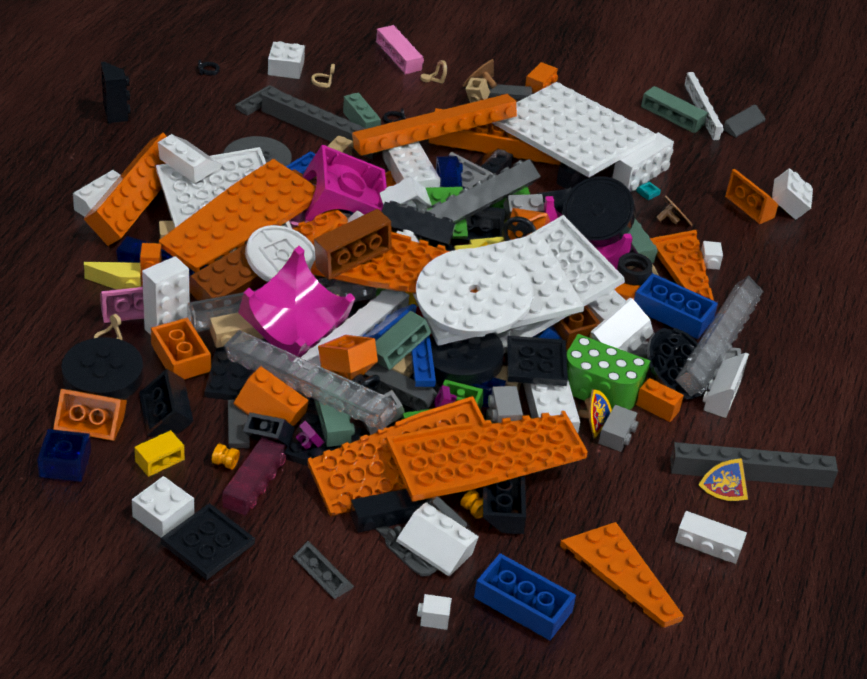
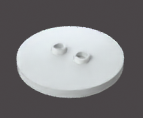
(272, 247)

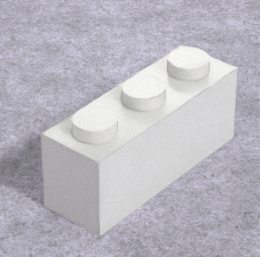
(710, 537)

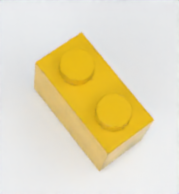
(159, 453)

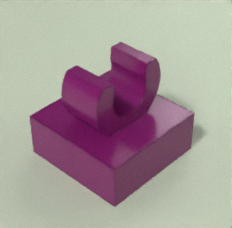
(444, 397)
(310, 436)

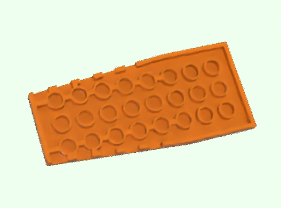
(258, 200)
(394, 269)
(472, 457)
(367, 464)

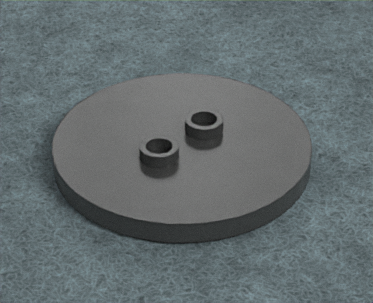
(270, 148)

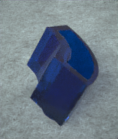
(449, 171)

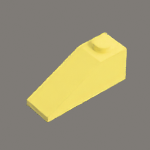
(114, 274)

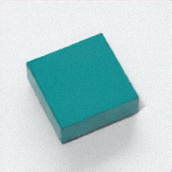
(648, 190)

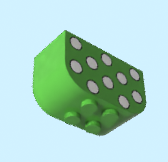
(605, 369)

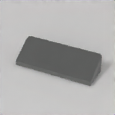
(744, 121)
(322, 570)

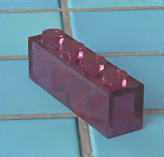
(254, 476)

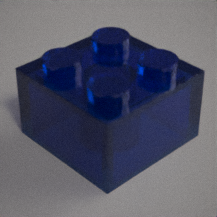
(64, 455)

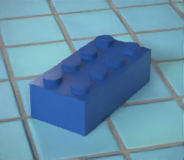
(675, 305)
(524, 596)

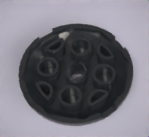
(668, 354)

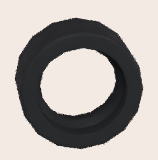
(636, 260)

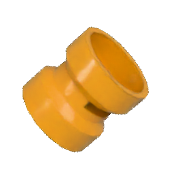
(225, 456)
(473, 502)

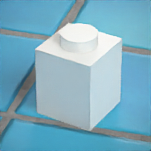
(712, 254)
(434, 611)

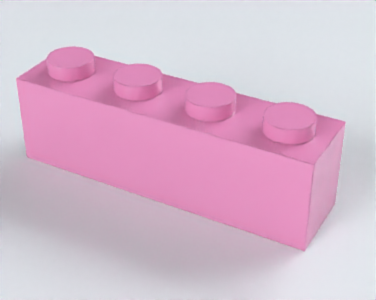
(399, 49)

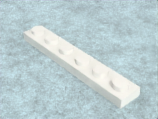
(701, 101)

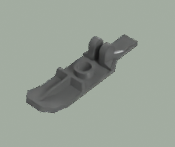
(412, 560)

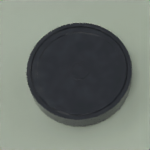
(600, 210)
(468, 360)
(103, 368)

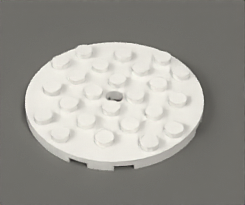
(501, 298)

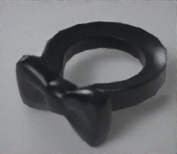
(203, 71)
(401, 114)

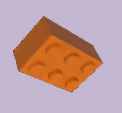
(181, 348)

